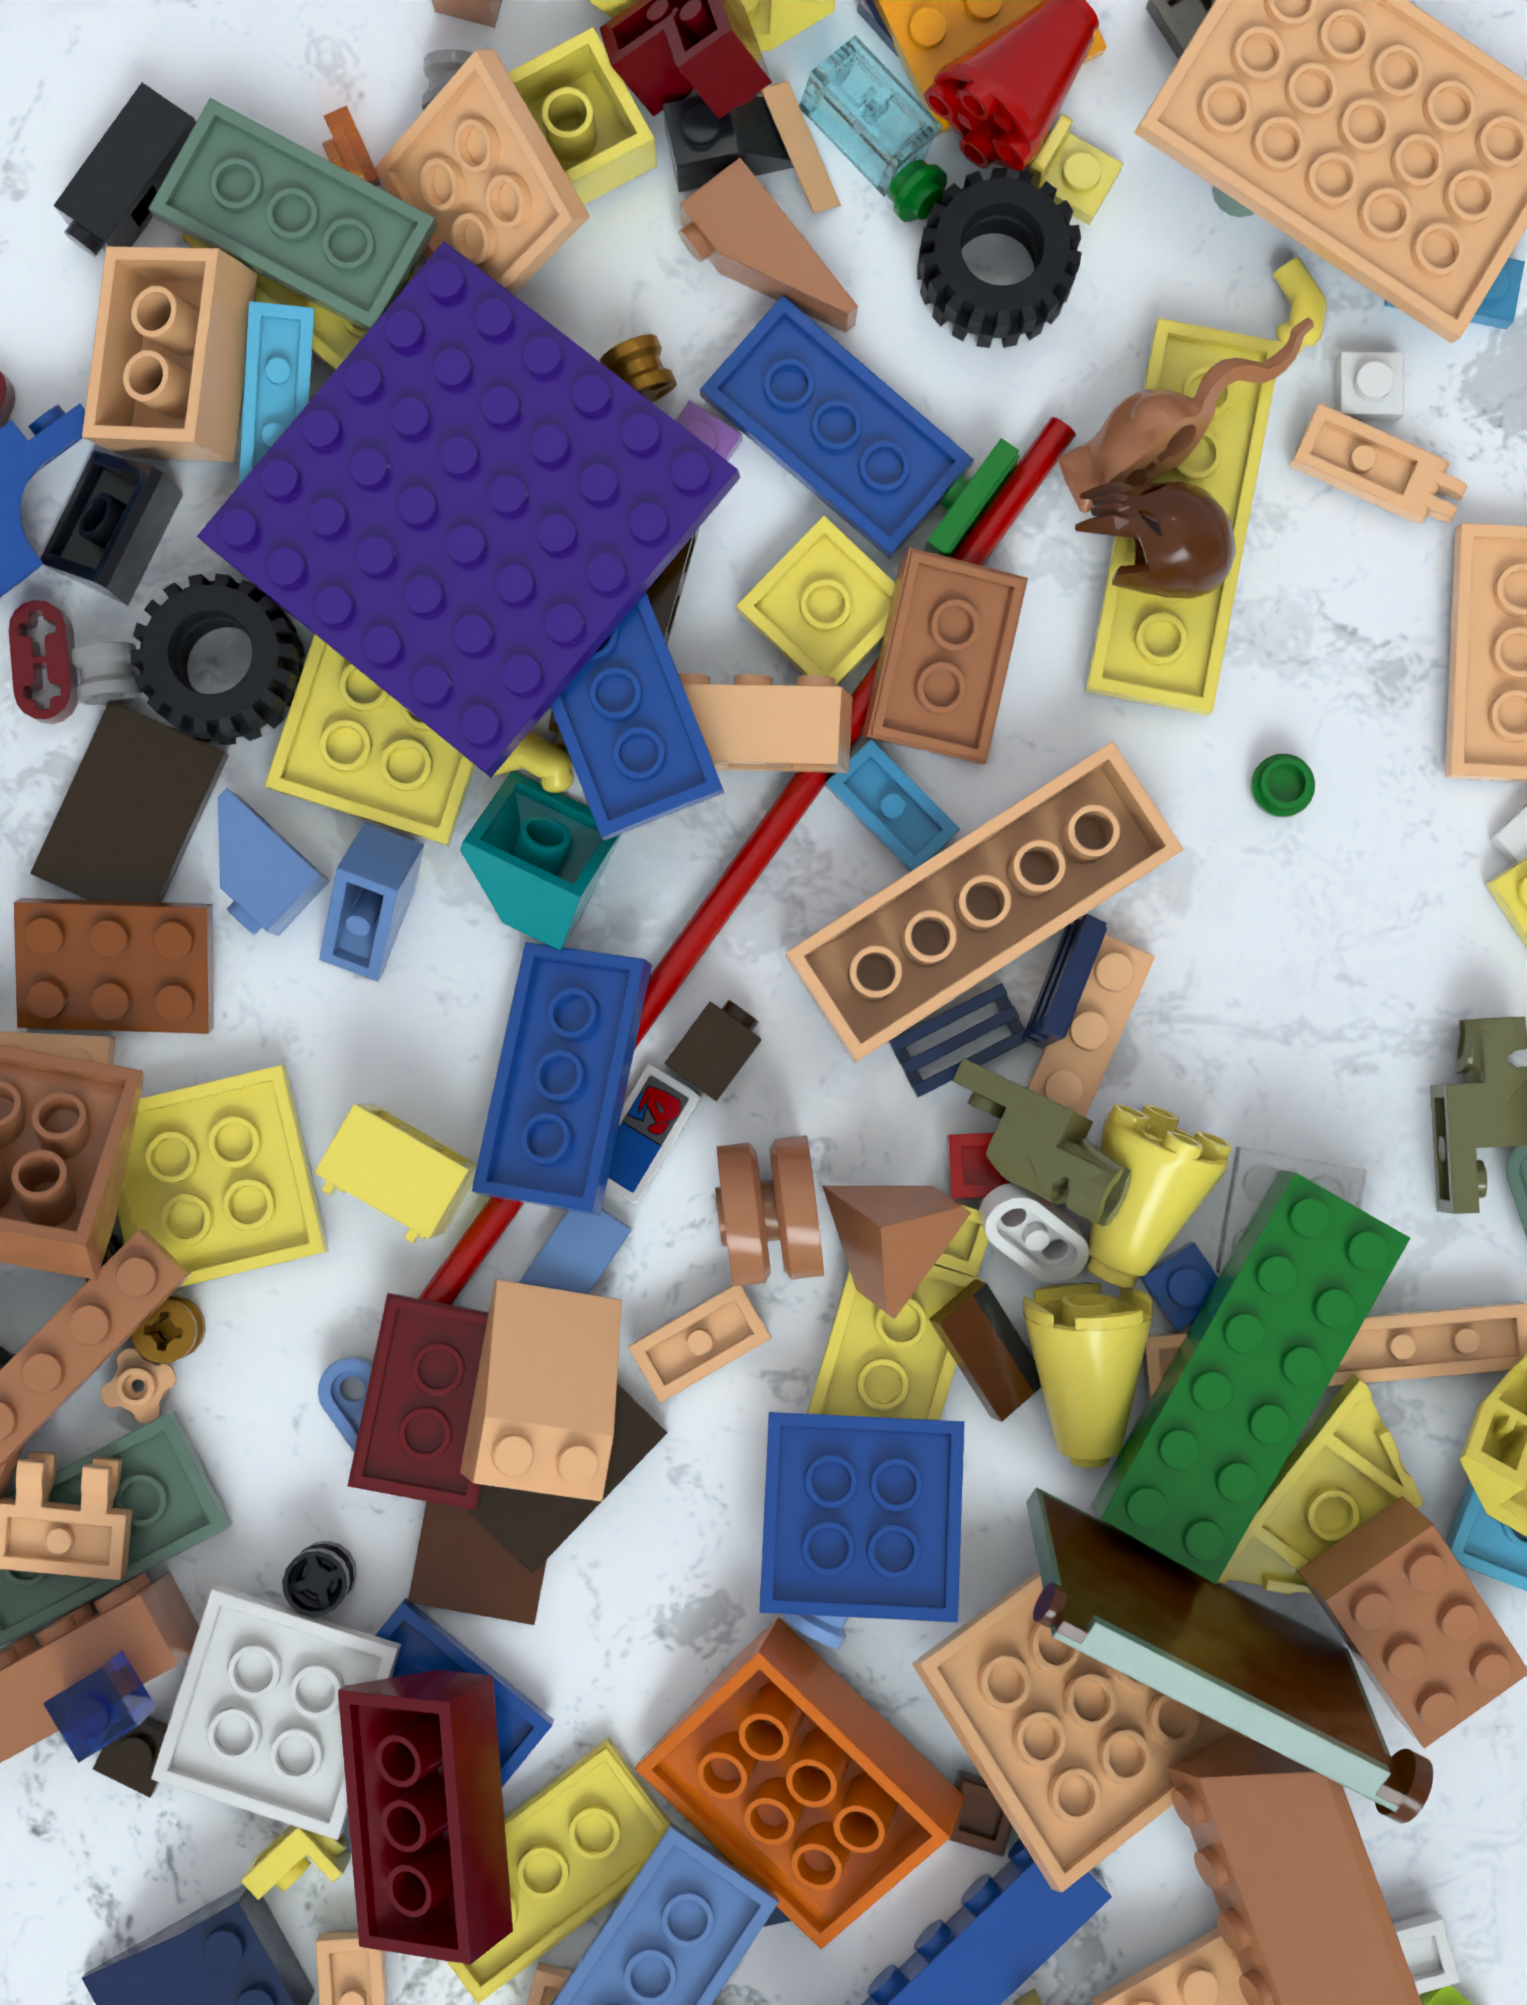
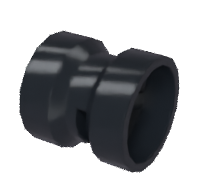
(308, 1583)

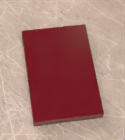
(420, 1402)

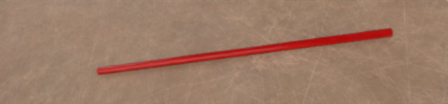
(761, 847)

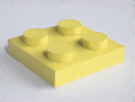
(822, 604)

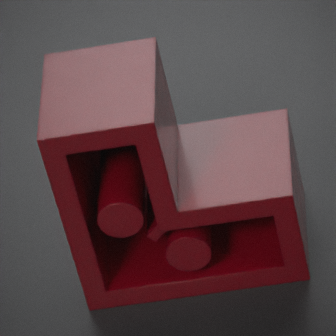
(686, 45)

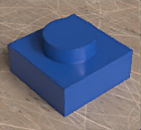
(1180, 1284)

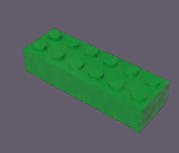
(1249, 1374)

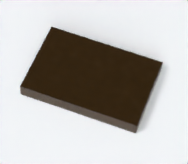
(129, 810)
(538, 1523)

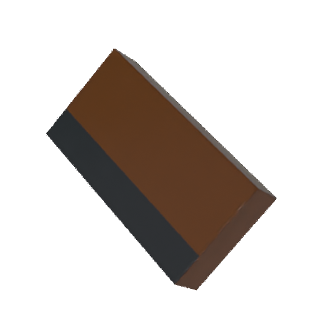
(987, 1350)

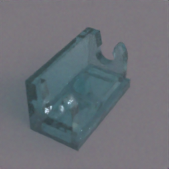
(868, 113)

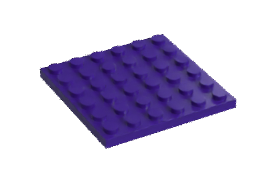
(469, 508)

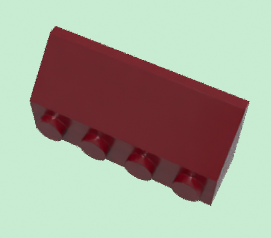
(426, 1814)

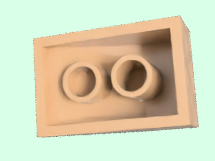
(545, 1392)

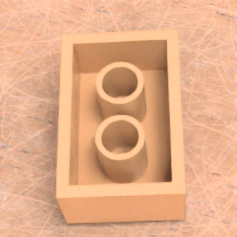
(169, 353)

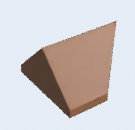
(892, 1237)

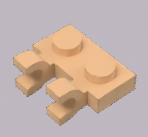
(63, 1536)

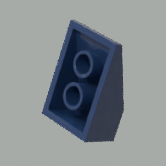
(211, 1957)

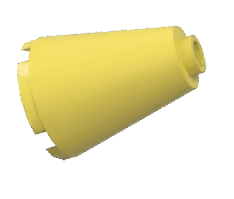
(1088, 1364)

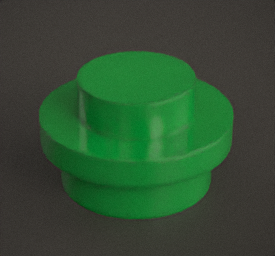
(916, 190)
(1282, 785)

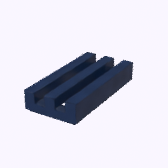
(1065, 981)
(1007, 1015)

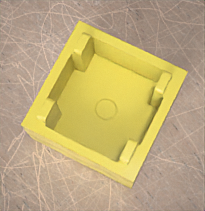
(397, 1171)

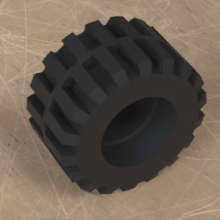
(1009, 209)
(178, 627)

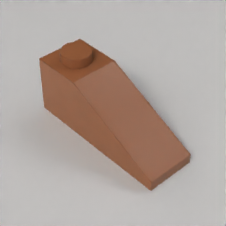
(757, 245)

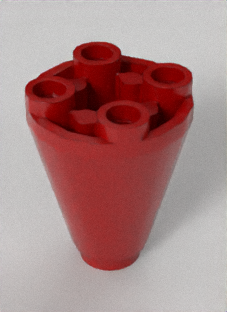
(1014, 83)

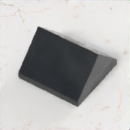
(112, 525)

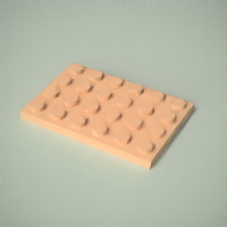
(1359, 141)

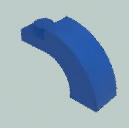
(19, 462)

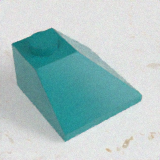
(537, 858)

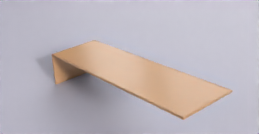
(800, 147)

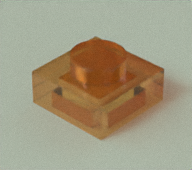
(347, 147)

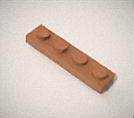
(83, 1336)

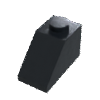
(707, 145)

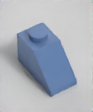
(261, 869)
(370, 900)

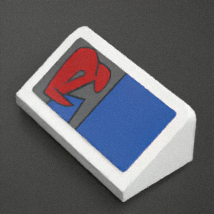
(647, 1131)

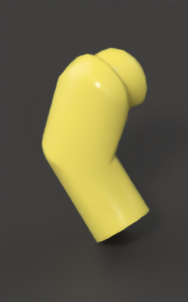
(1305, 302)
(543, 760)

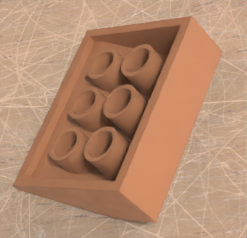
(62, 1158)
(1289, 1879)

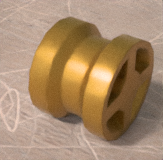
(640, 366)
(181, 1329)

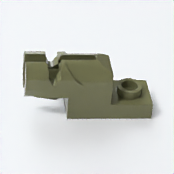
(1480, 1112)
(1046, 1147)

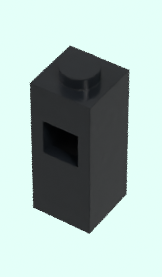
(123, 173)

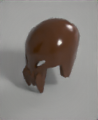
(1178, 535)

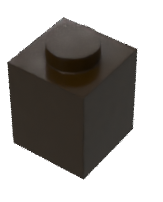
(715, 1048)

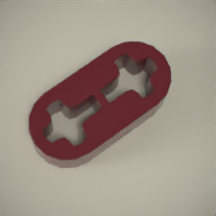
(28, 662)

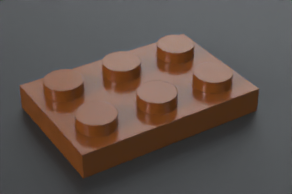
(114, 965)

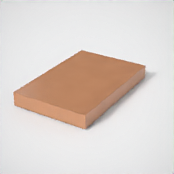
(944, 656)

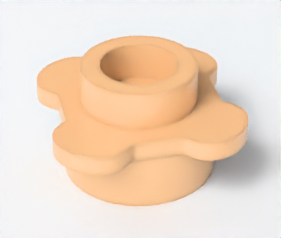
(156, 1380)

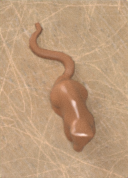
(1162, 427)

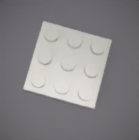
(263, 1710)

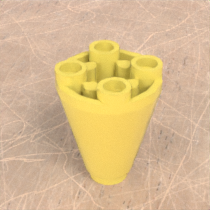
(1167, 1186)

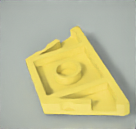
(1324, 1491)

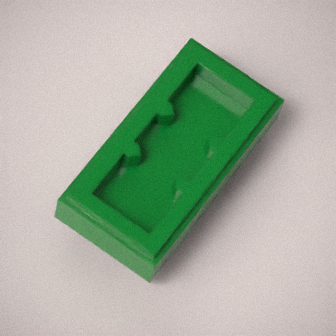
(970, 497)

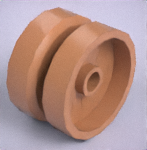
(768, 1210)

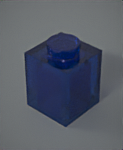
(100, 1706)

